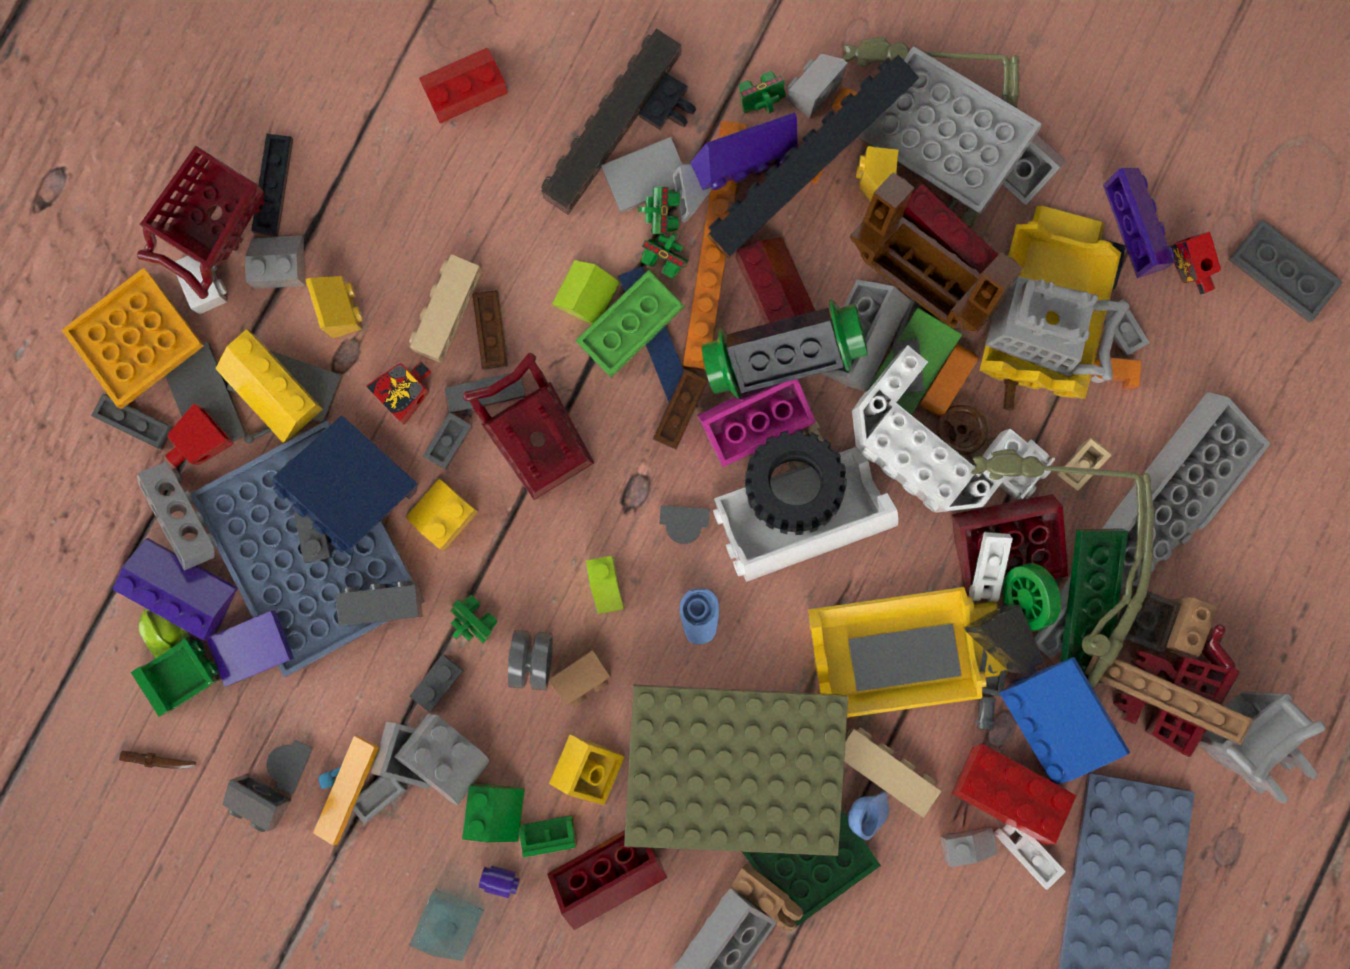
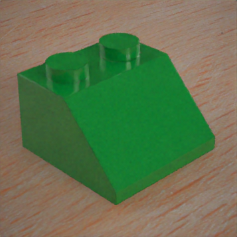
(493, 813)

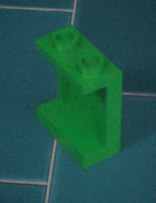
(176, 676)

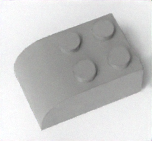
(443, 758)

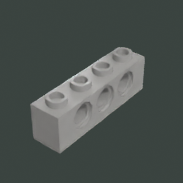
(189, 552)

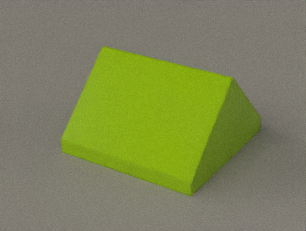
(586, 291)

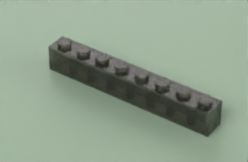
(611, 121)

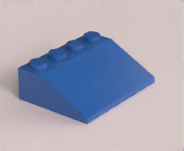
(1064, 721)

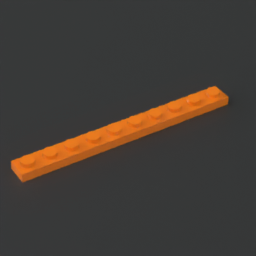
(709, 270)

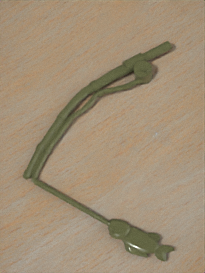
(878, 50)
(1009, 463)

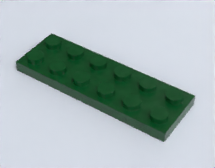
(1093, 588)

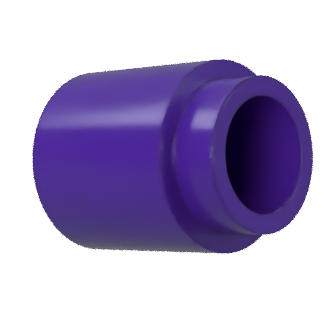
(499, 881)

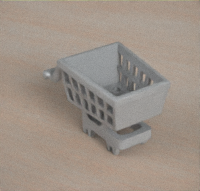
(1023, 325)
(1272, 739)

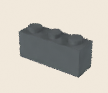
(379, 603)

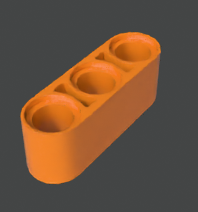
(948, 380)

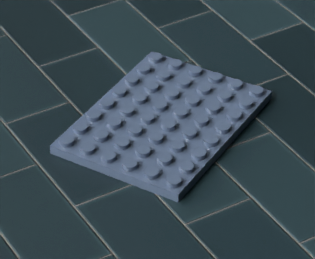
(265, 558)

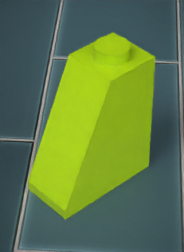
(604, 584)

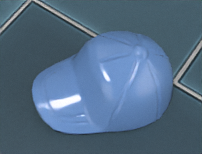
(699, 615)
(868, 815)

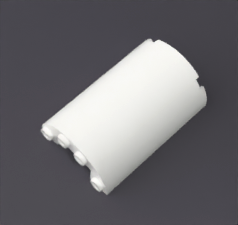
(766, 550)

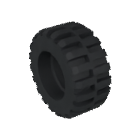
(801, 449)

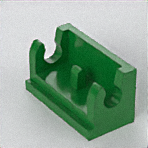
(547, 836)

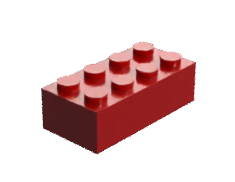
(1014, 794)

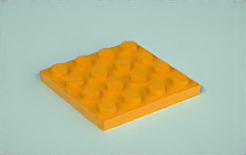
(132, 338)

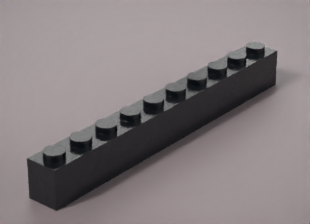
(813, 156)

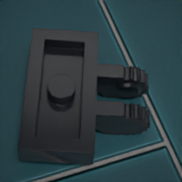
(663, 102)

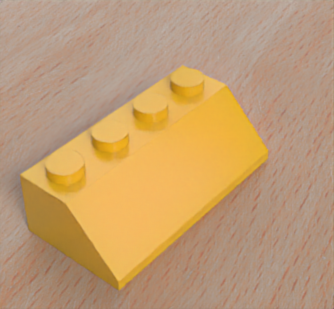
(267, 386)

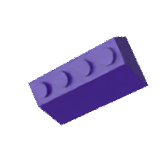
(745, 152)
(1138, 222)
(185, 598)

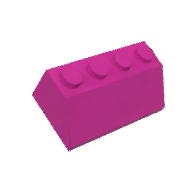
(745, 423)

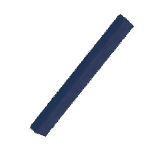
(660, 347)

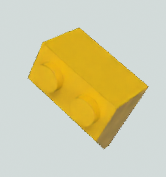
(875, 168)
(334, 305)
(441, 515)
(586, 770)

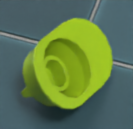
(159, 633)

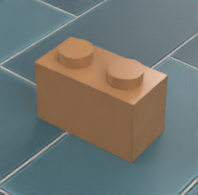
(580, 678)

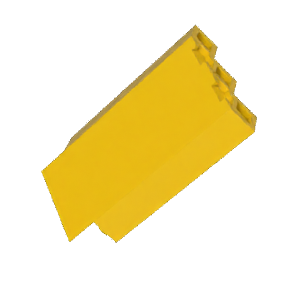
(1072, 256)
(836, 624)

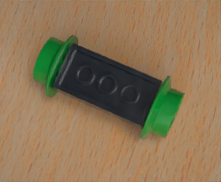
(784, 350)

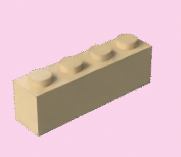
(445, 309)
(889, 773)

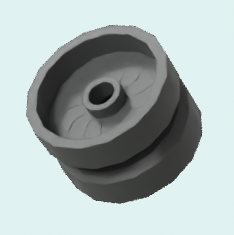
(530, 660)

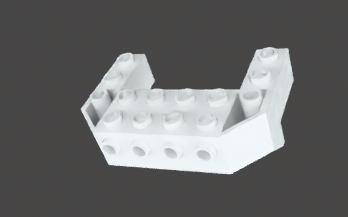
(913, 452)

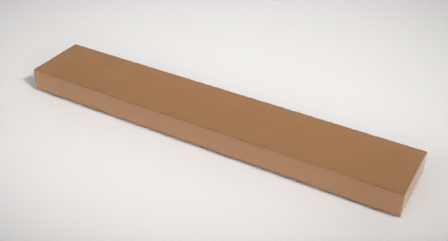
(1175, 700)

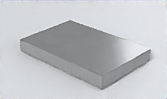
(635, 174)

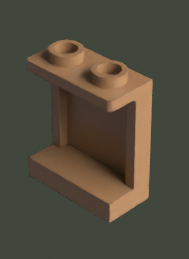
(1191, 627)

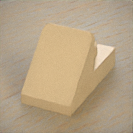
(1088, 455)

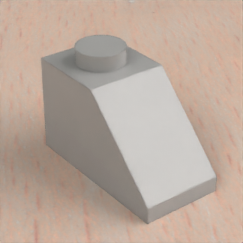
(690, 191)
(968, 846)

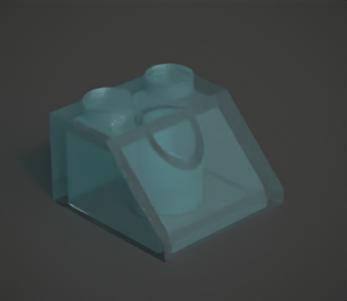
(446, 926)

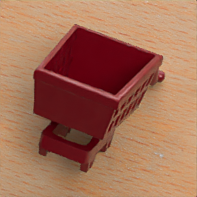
(192, 227)
(541, 411)
(1216, 691)

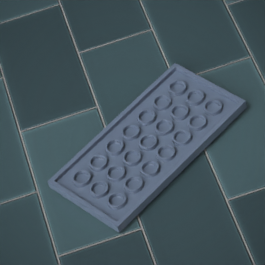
(1126, 875)

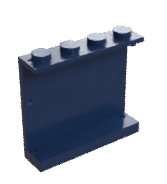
(343, 484)

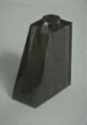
(1008, 639)

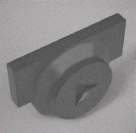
(684, 523)
(287, 765)

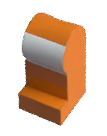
(1123, 371)

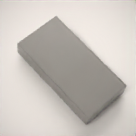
(377, 797)

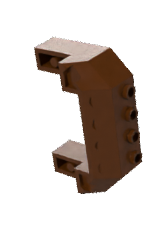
(926, 268)

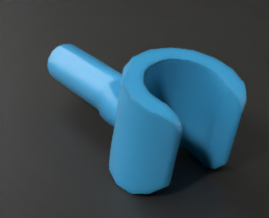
(326, 779)

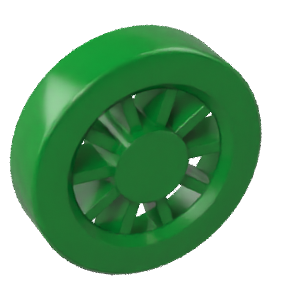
(1036, 594)

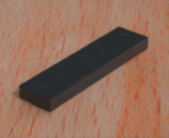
(273, 183)

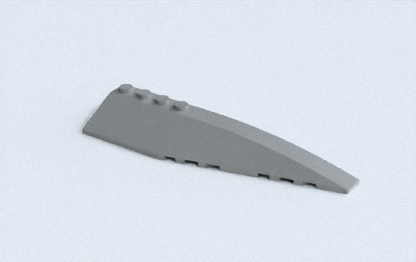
(1187, 486)

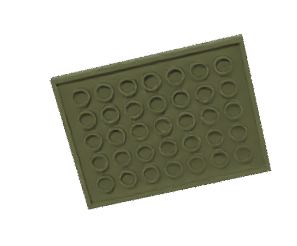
(735, 770)

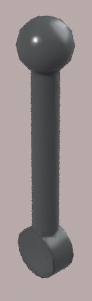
(249, 438)

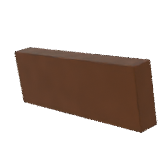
(490, 329)
(680, 409)

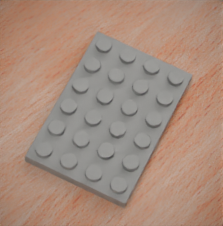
(953, 132)

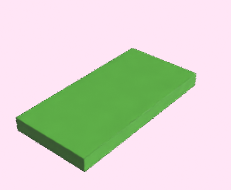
(630, 323)
(935, 344)

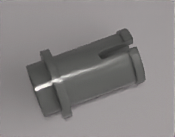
(986, 713)

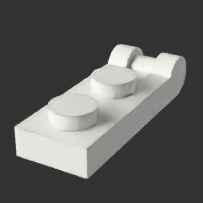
(991, 566)
(1031, 856)

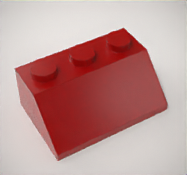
(463, 85)

